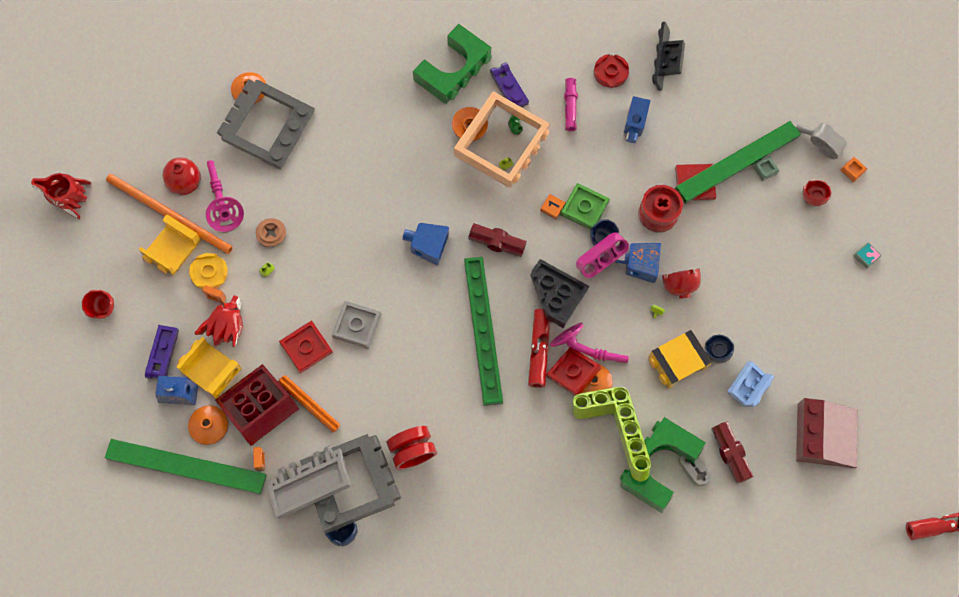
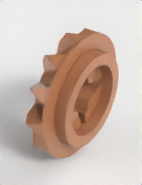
(270, 224)

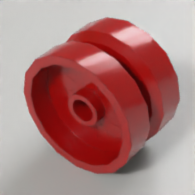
(660, 208)
(411, 447)

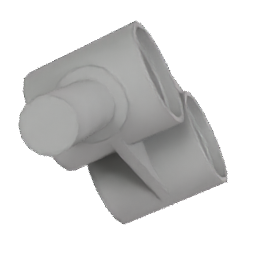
(825, 136)

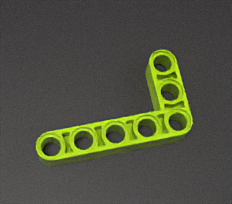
(624, 424)

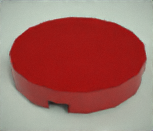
(611, 70)

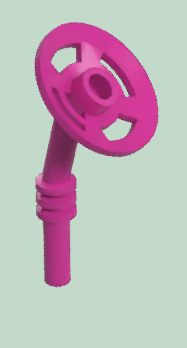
(222, 208)
(569, 338)

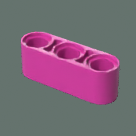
(610, 251)

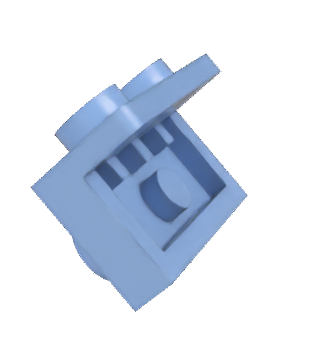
(750, 385)

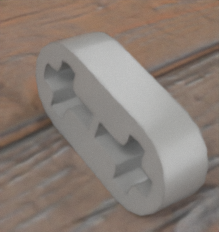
(692, 474)

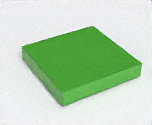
(584, 206)

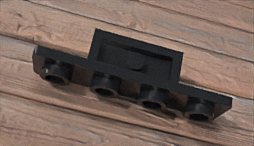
(669, 56)

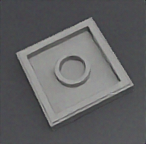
(356, 324)

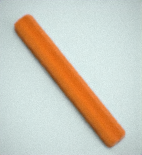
(309, 403)

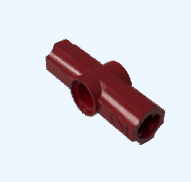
(497, 240)
(732, 452)

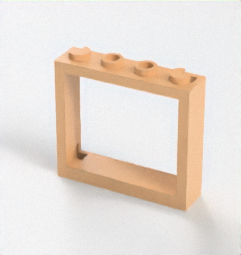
(482, 165)

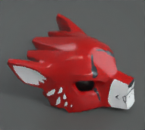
(64, 192)
(224, 323)

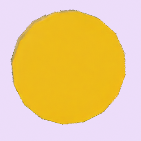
(203, 273)

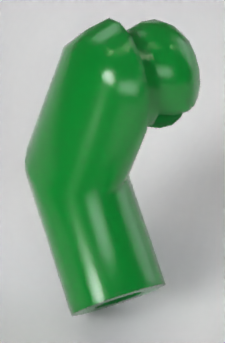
(514, 125)

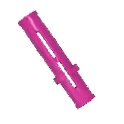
(570, 104)

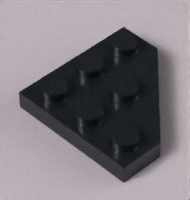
(557, 292)

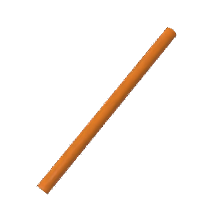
(163, 210)

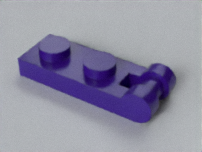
(508, 85)
(161, 351)

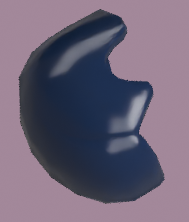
(601, 230)
(719, 348)
(344, 535)

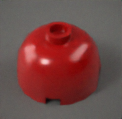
(181, 176)
(682, 282)

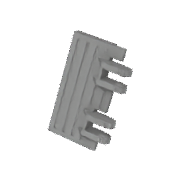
(308, 483)

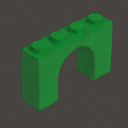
(446, 85)
(665, 437)

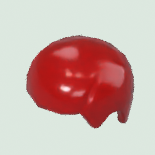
(816, 192)
(97, 304)

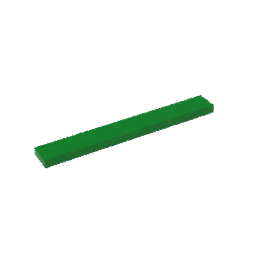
(737, 161)
(483, 331)
(185, 466)

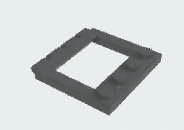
(288, 135)
(381, 477)

